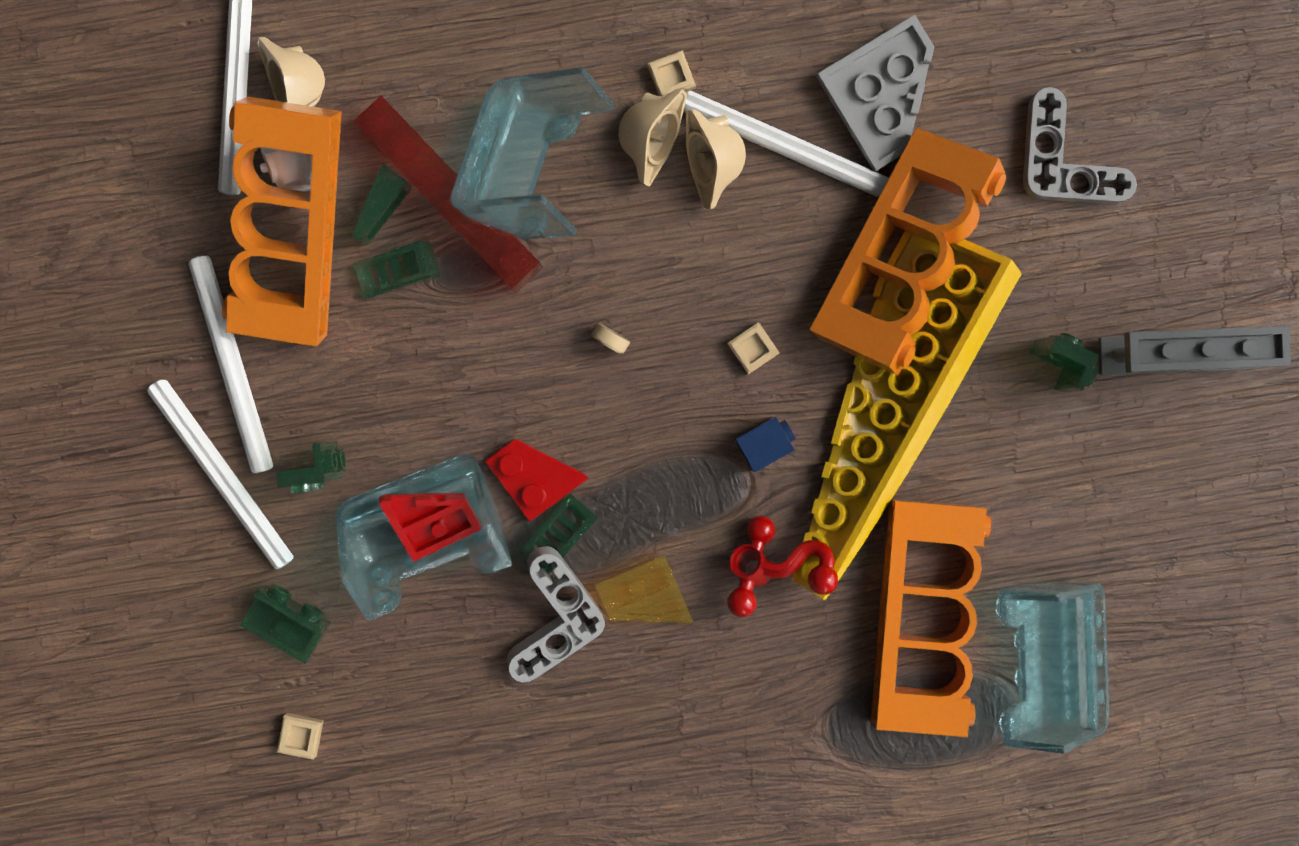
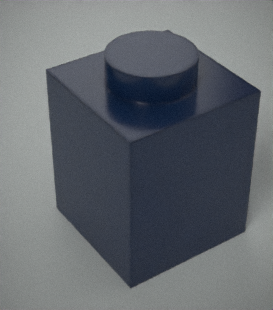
(766, 443)

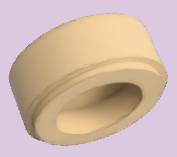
(610, 338)

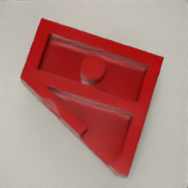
(533, 477)
(429, 520)

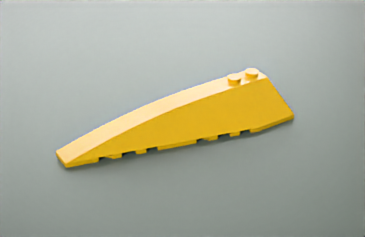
(892, 416)

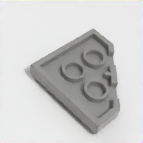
(881, 90)

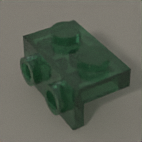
(1067, 353)
(328, 463)
(285, 622)

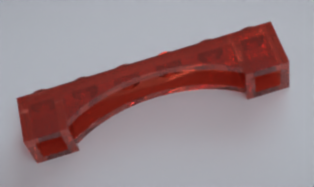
(436, 182)

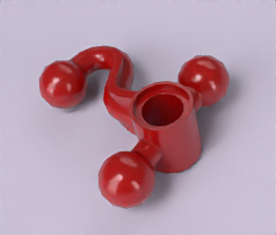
(760, 531)

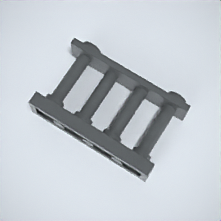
(1195, 350)

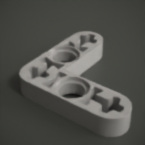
(1060, 173)
(567, 624)

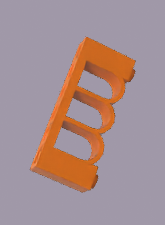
(297, 129)
(939, 163)
(922, 710)

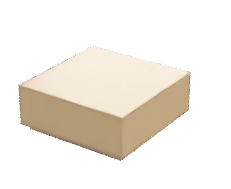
(671, 74)
(753, 348)
(300, 736)

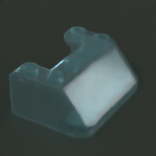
(374, 556)
(1060, 665)

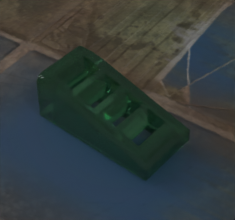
(383, 200)
(425, 259)
(579, 510)

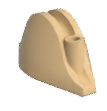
(292, 73)
(651, 130)
(714, 155)

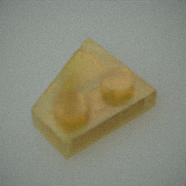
(645, 594)

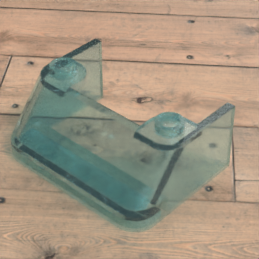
(511, 145)

